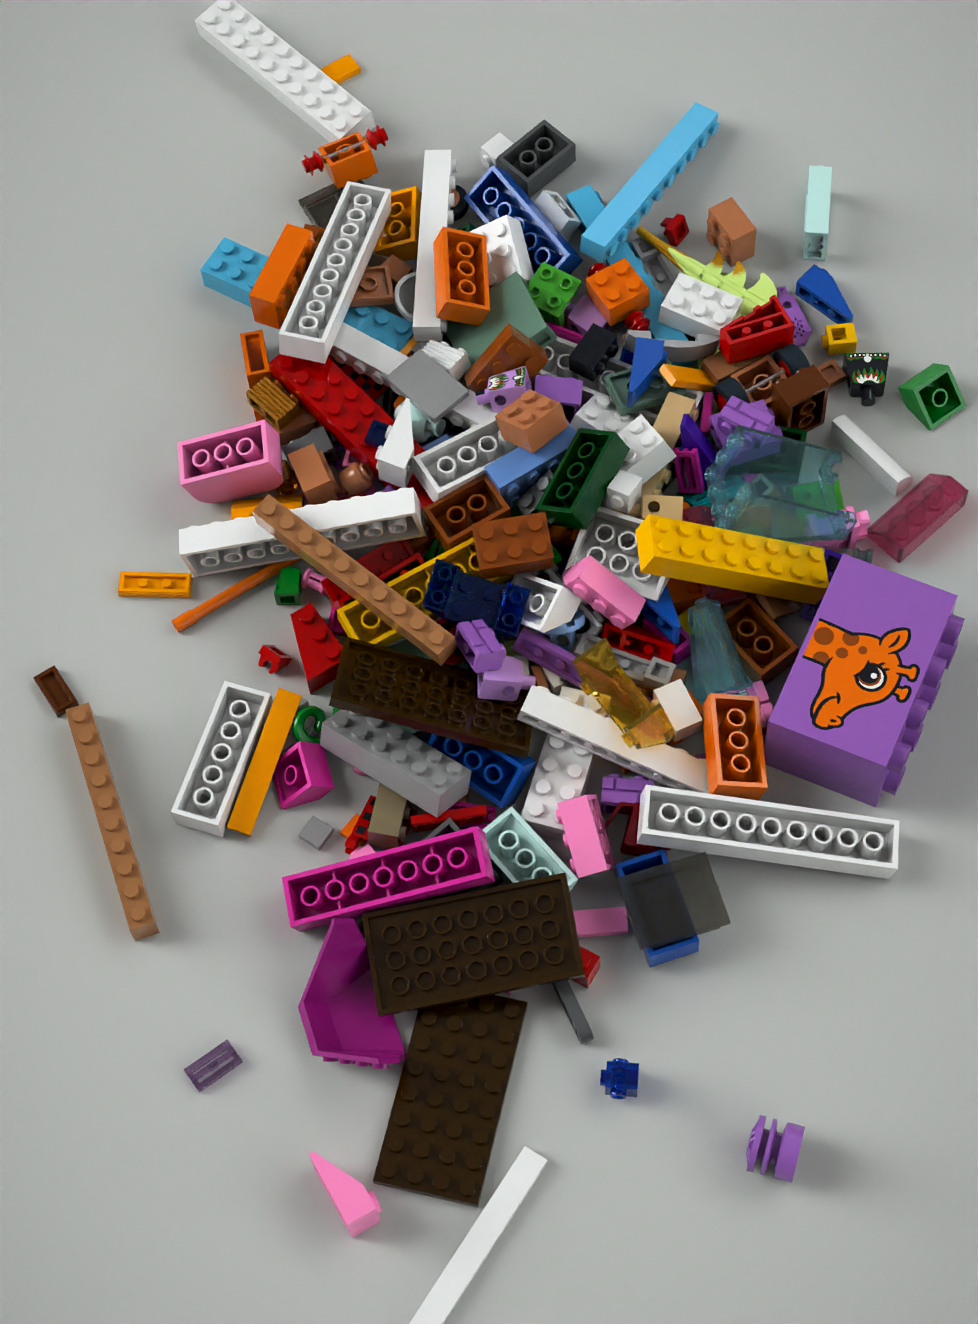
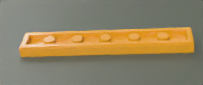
(264, 762)

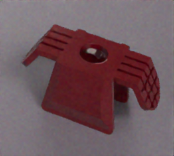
(630, 836)

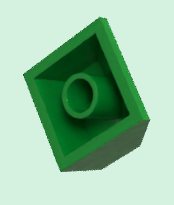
(932, 395)

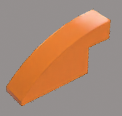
(255, 360)

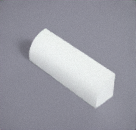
(870, 455)

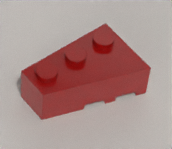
(757, 333)
(317, 647)

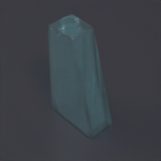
(713, 651)

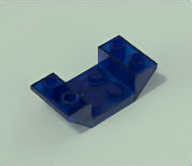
(468, 598)

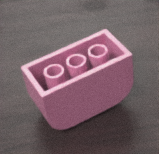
(231, 463)

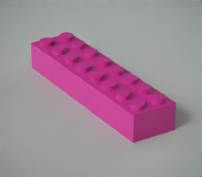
(388, 879)

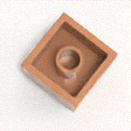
(731, 232)
(531, 421)
(314, 475)

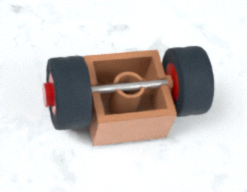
(757, 379)

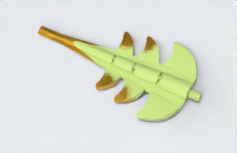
(711, 274)

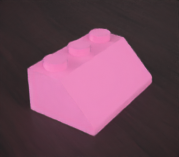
(604, 591)
(585, 835)

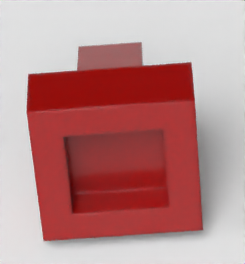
(675, 229)
(275, 656)

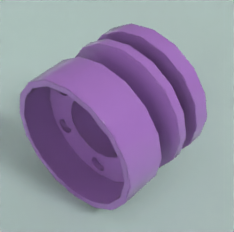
(775, 1148)

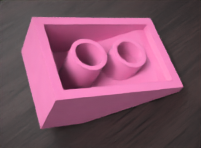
(354, 1204)

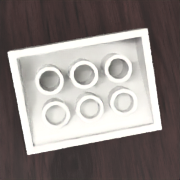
(614, 545)

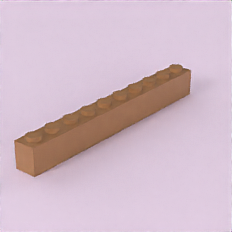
(355, 579)
(112, 822)

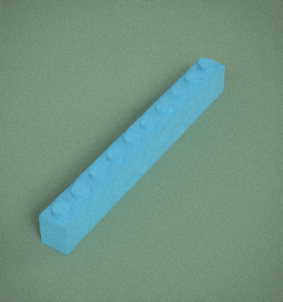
(649, 182)
(587, 206)

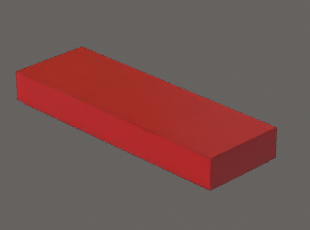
(459, 816)

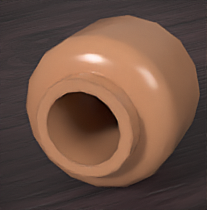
(356, 478)

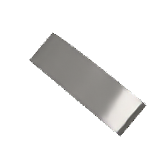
(654, 265)
(678, 349)
(640, 670)

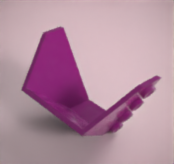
(341, 1004)

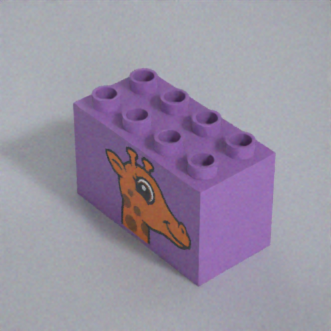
(863, 681)

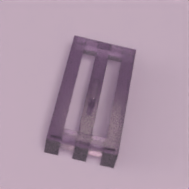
(206, 1059)

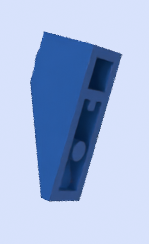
(823, 294)
(645, 366)
(663, 615)

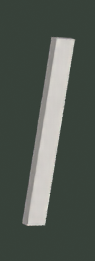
(481, 1238)

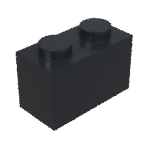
(593, 352)

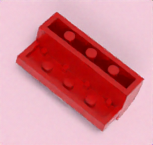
(384, 562)

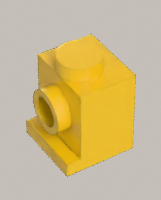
(839, 339)

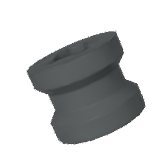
(863, 555)

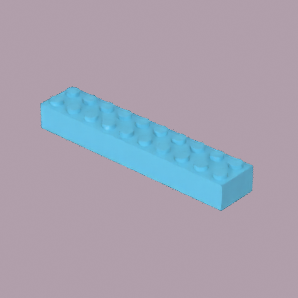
(235, 269)

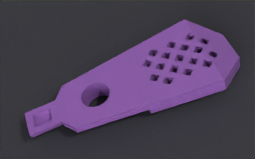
(796, 316)

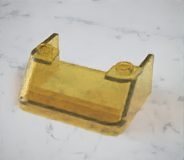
(621, 699)

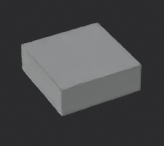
(316, 833)

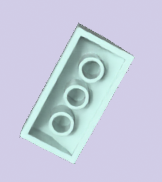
(520, 853)

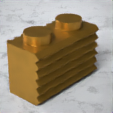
(273, 403)

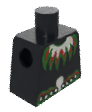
(865, 375)

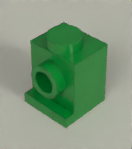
(288, 587)

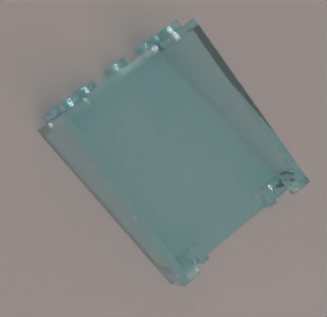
(776, 488)

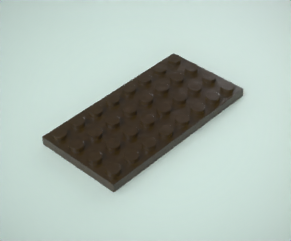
(426, 698)
(473, 945)
(451, 1098)

